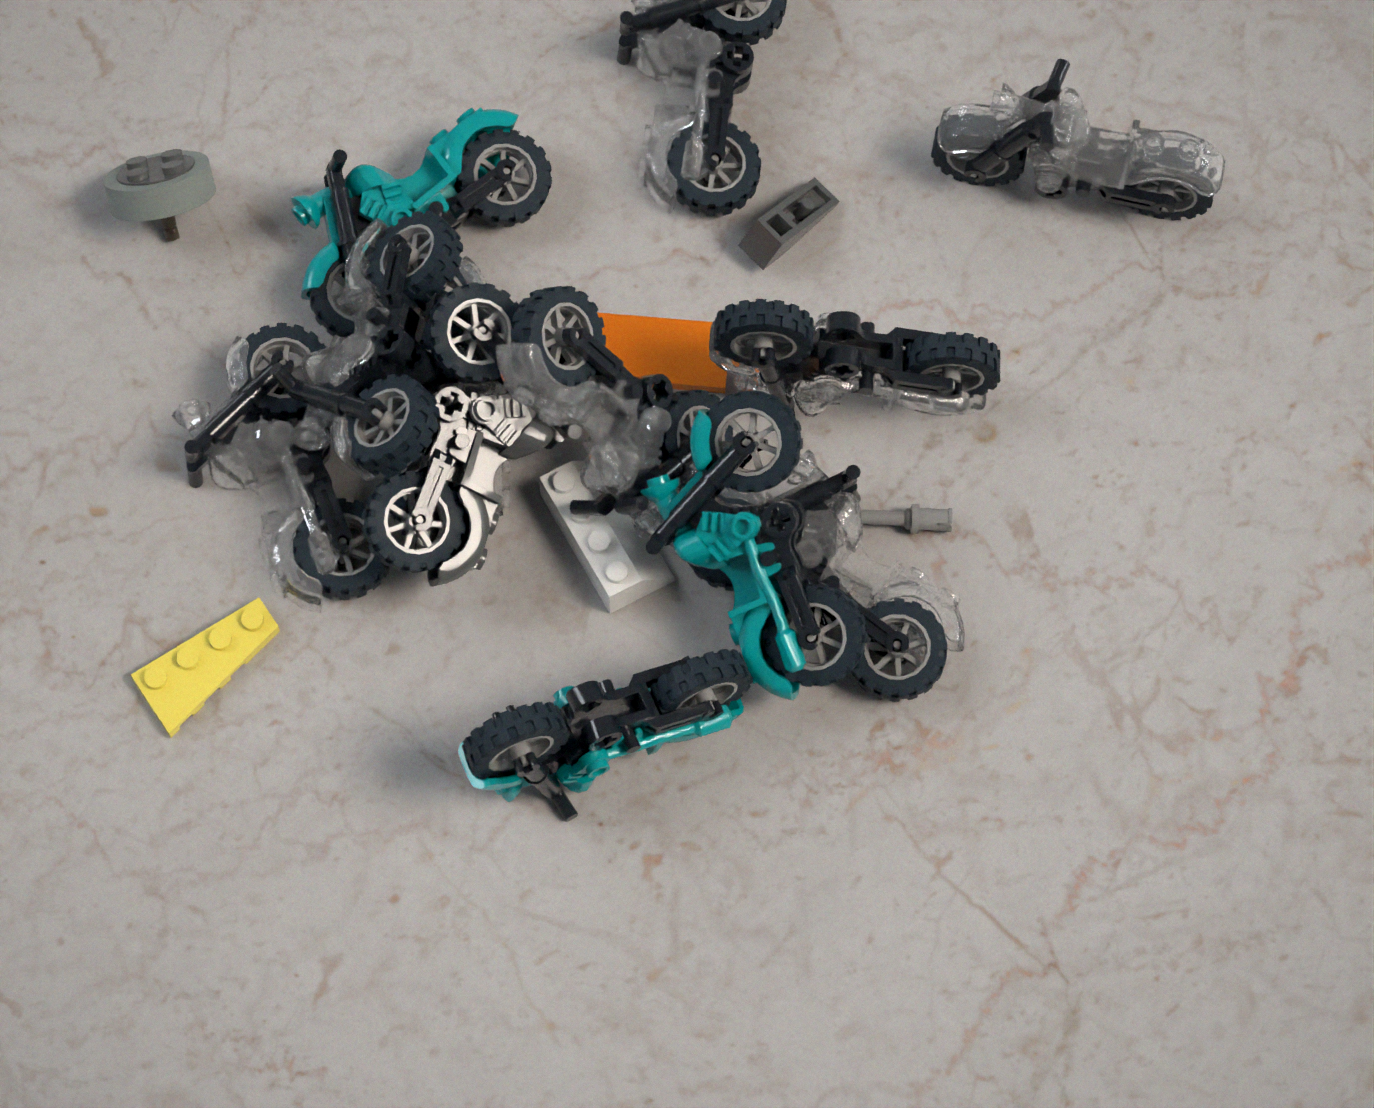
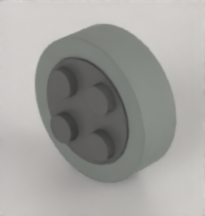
(160, 187)

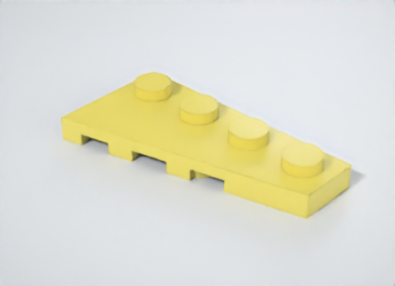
(194, 670)

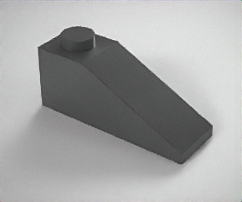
(787, 223)

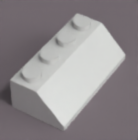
(603, 544)

